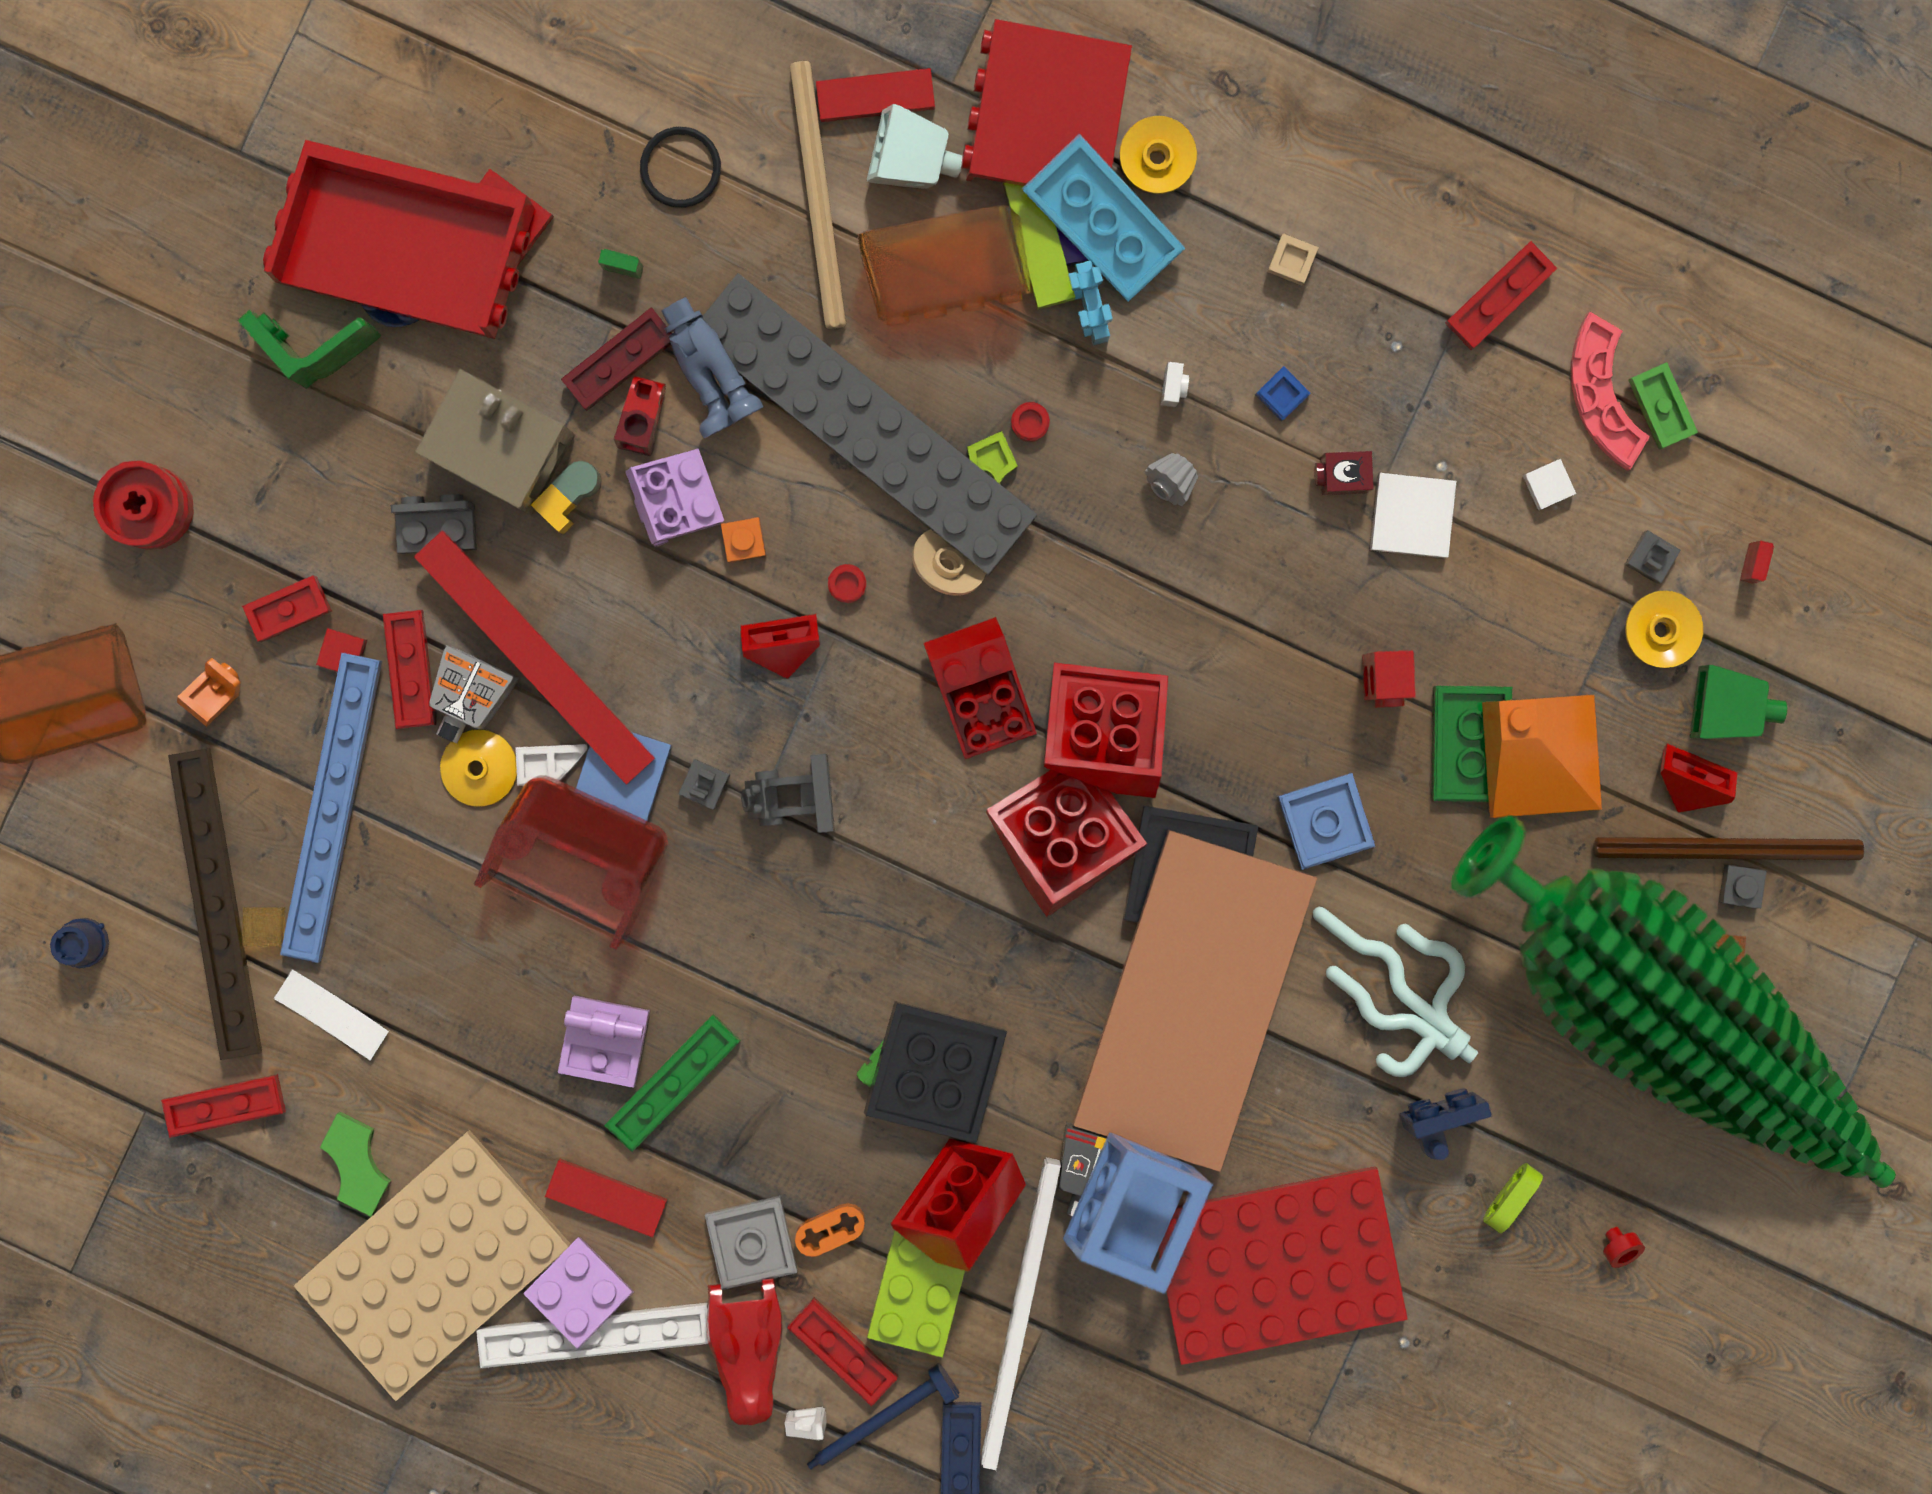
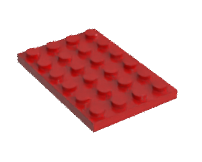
(1284, 1267)

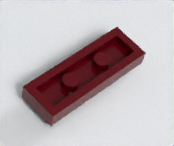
(618, 359)

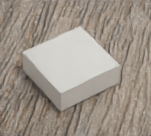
(1549, 484)

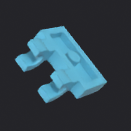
(1095, 315)

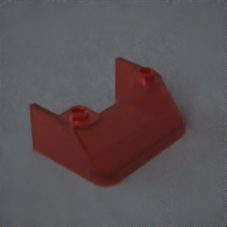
(586, 829)

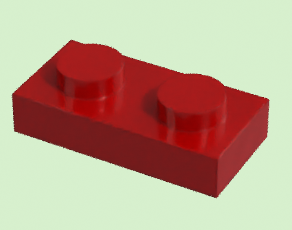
(287, 608)

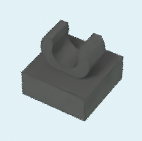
(1652, 557)
(704, 784)

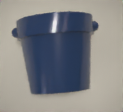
(80, 943)

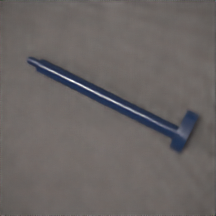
(939, 1381)

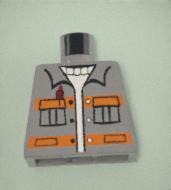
(468, 692)

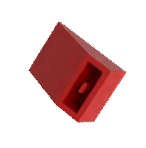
(980, 688)

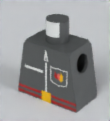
(1077, 1161)

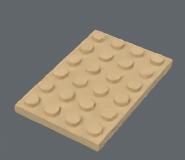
(432, 1265)

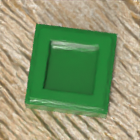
(620, 263)

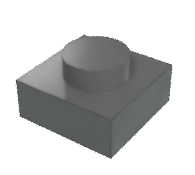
(1742, 886)

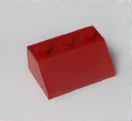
(960, 1203)

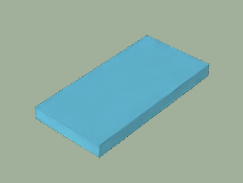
(1103, 217)

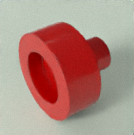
(1622, 1248)

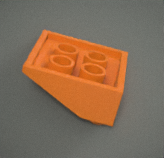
(1542, 756)

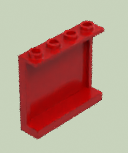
(1039, 96)

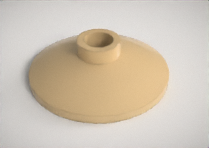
(931, 557)

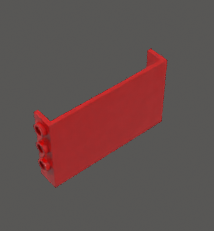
(400, 239)

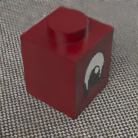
(1345, 473)

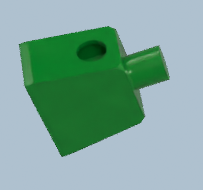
(1732, 705)

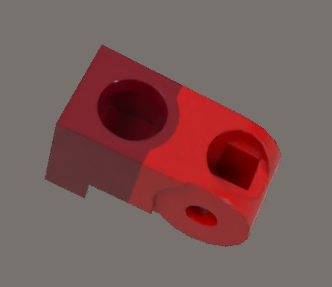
(640, 416)

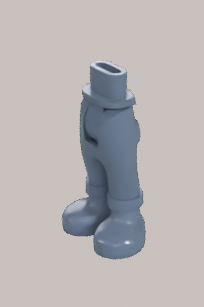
(698, 351)

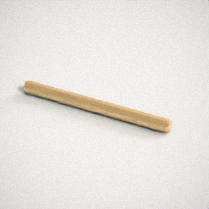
(817, 194)

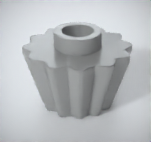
(1172, 478)

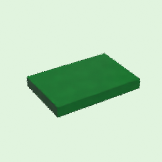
(1459, 741)

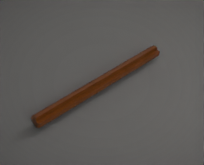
(1728, 848)

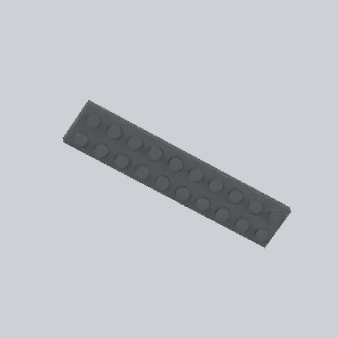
(867, 426)

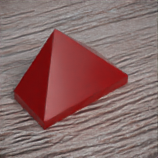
(781, 643)
(1696, 781)

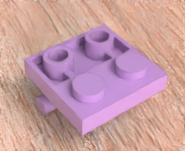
(674, 496)
(603, 1041)

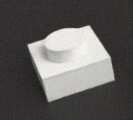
(1174, 384)

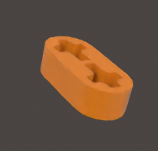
(833, 1238)

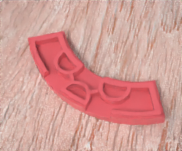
(1595, 394)

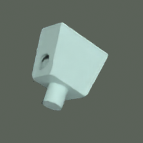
(910, 151)

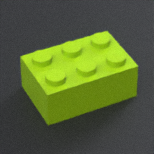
(914, 1300)

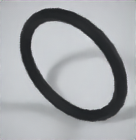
(680, 131)

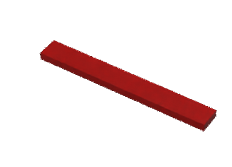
(534, 657)

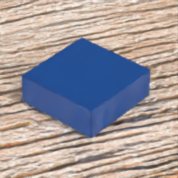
(1282, 393)

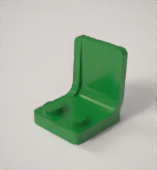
(322, 361)

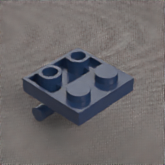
(1430, 1120)

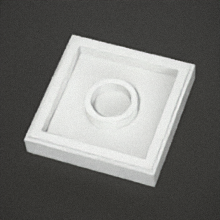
(1413, 515)

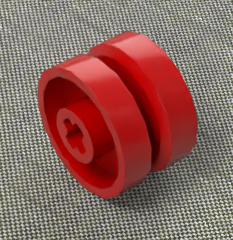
(145, 526)

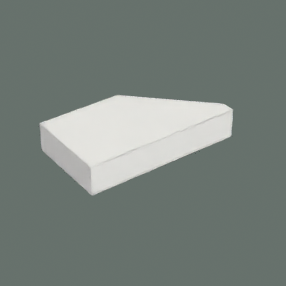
(547, 760)
(806, 1423)

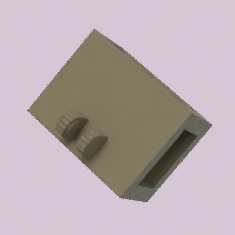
(495, 441)

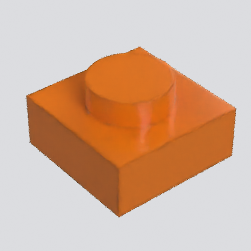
(743, 540)

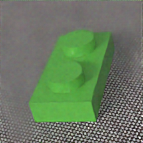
(1662, 406)

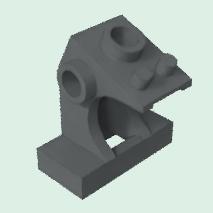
(761, 796)

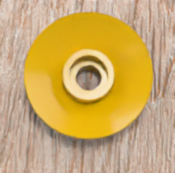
(1163, 136)
(1682, 626)
(498, 768)

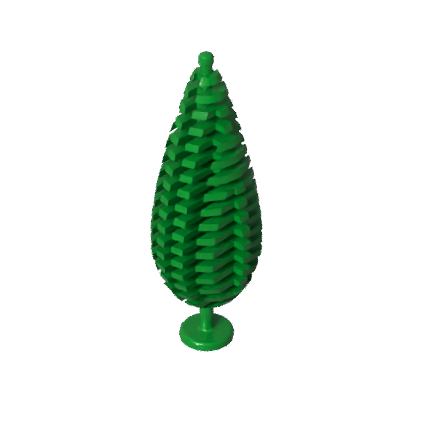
(1675, 1008)

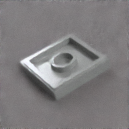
(751, 1242)

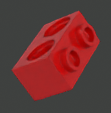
(1389, 677)

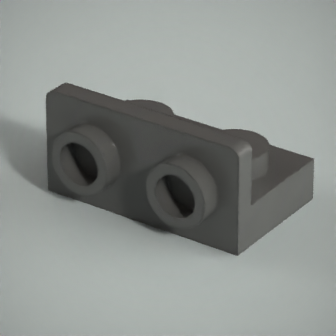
(421, 521)

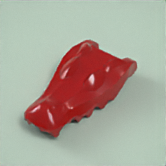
(746, 1349)

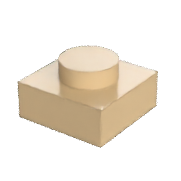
(1292, 259)

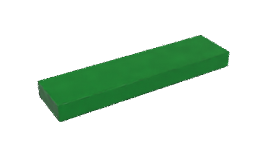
(672, 1082)

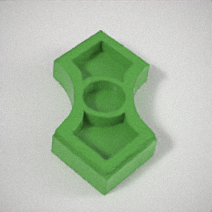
(350, 1147)

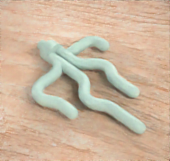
(1436, 1026)

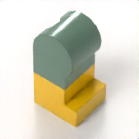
(566, 492)

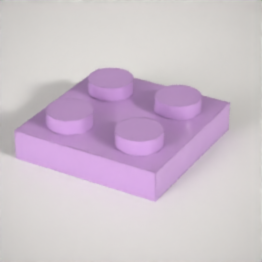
(578, 1292)

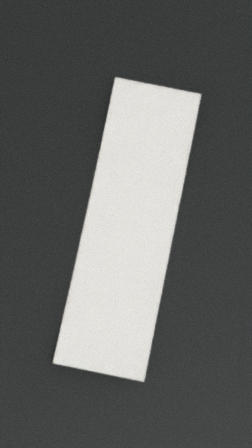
(331, 1014)

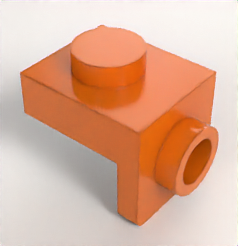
(211, 692)

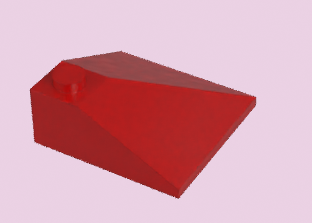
(1107, 727)
(1063, 837)

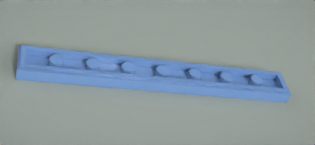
(331, 807)

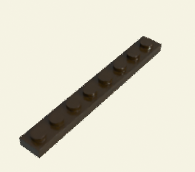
(215, 904)

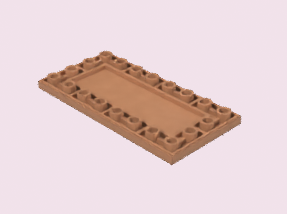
(1194, 1000)

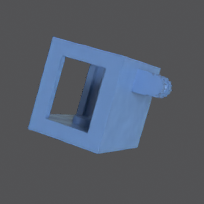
(1130, 1209)

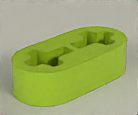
(1513, 1198)

